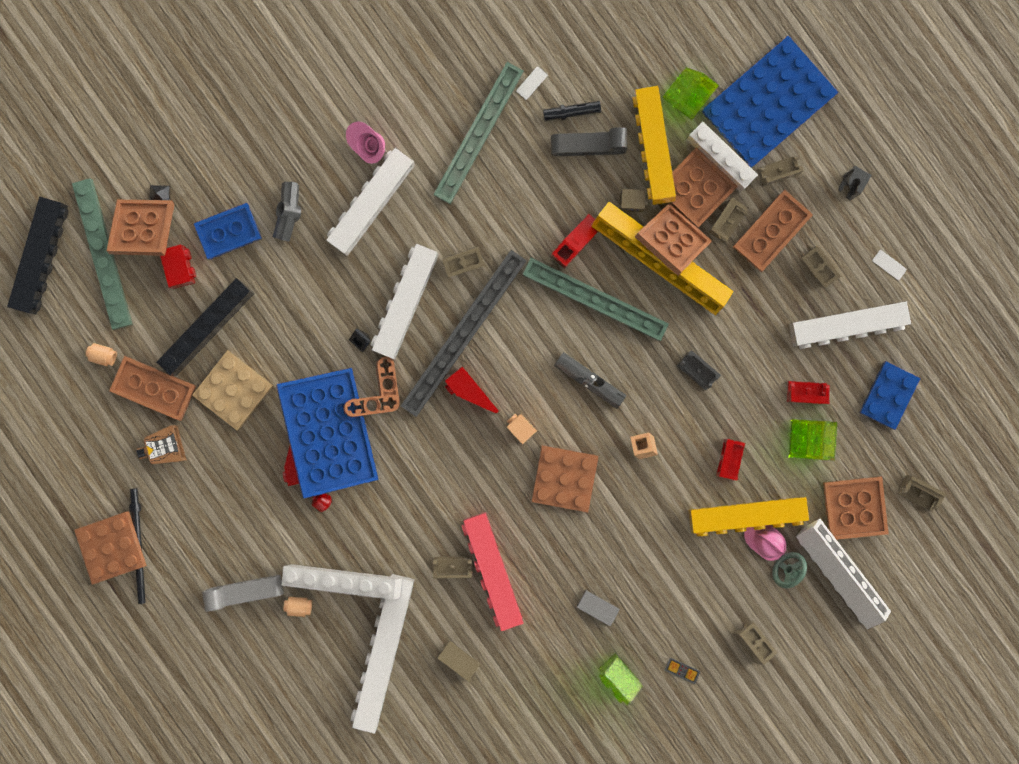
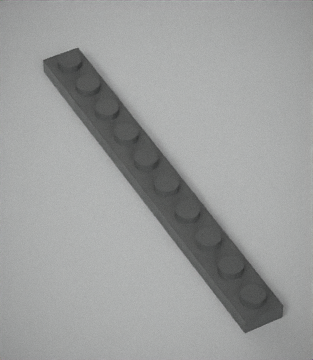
(463, 333)

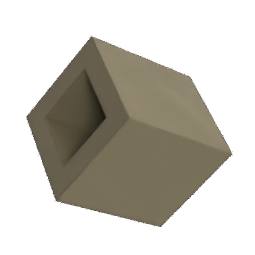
(633, 200)

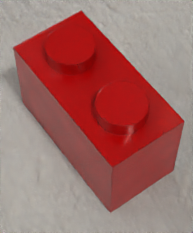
(178, 267)

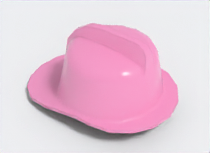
(365, 142)
(766, 542)

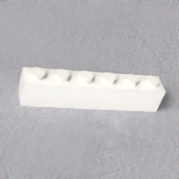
(370, 202)
(406, 299)
(849, 324)
(843, 574)
(341, 581)

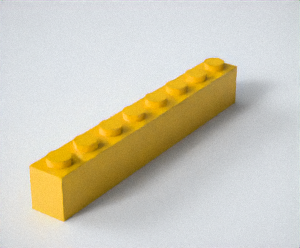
(692, 281)

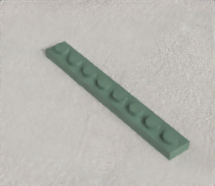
(478, 133)
(103, 261)
(595, 299)

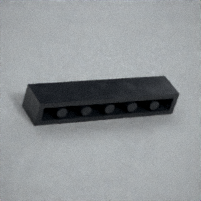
(38, 256)
(205, 327)

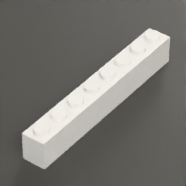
(381, 659)

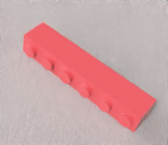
(493, 571)

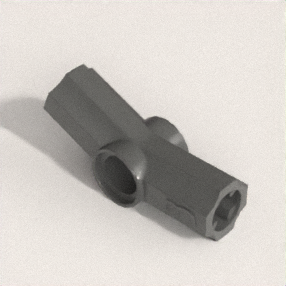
(287, 211)

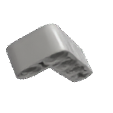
(242, 592)

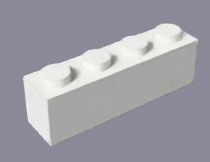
(722, 156)

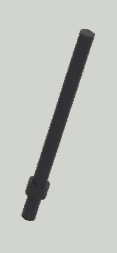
(134, 508)

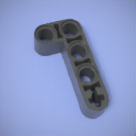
(587, 144)

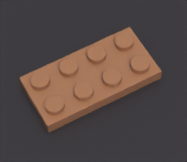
(772, 230)
(152, 388)

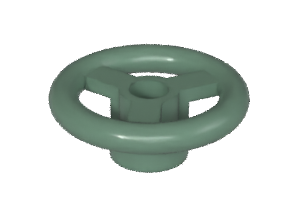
(793, 573)

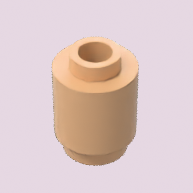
(101, 354)
(298, 606)

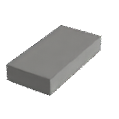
(598, 608)

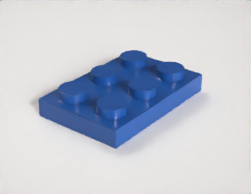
(227, 231)
(889, 395)

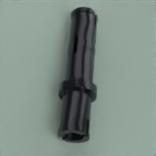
(571, 111)

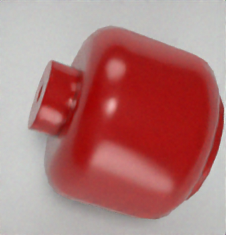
(321, 502)

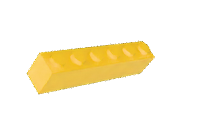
(655, 145)
(749, 515)

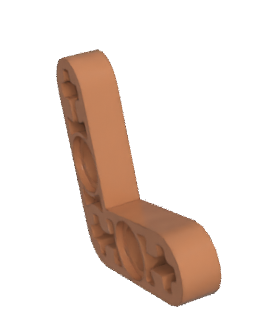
(384, 394)

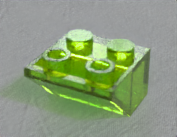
(690, 92)
(813, 439)
(620, 678)

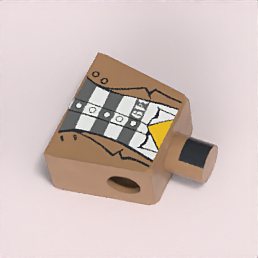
(163, 446)

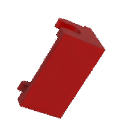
(808, 392)
(730, 459)

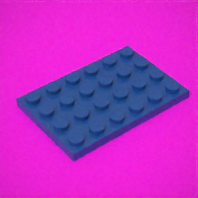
(769, 101)
(326, 443)

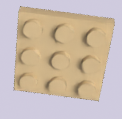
(232, 390)

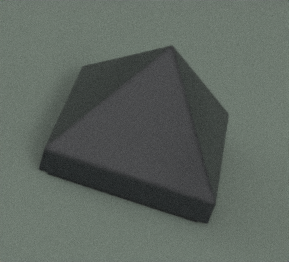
(159, 192)
(360, 339)

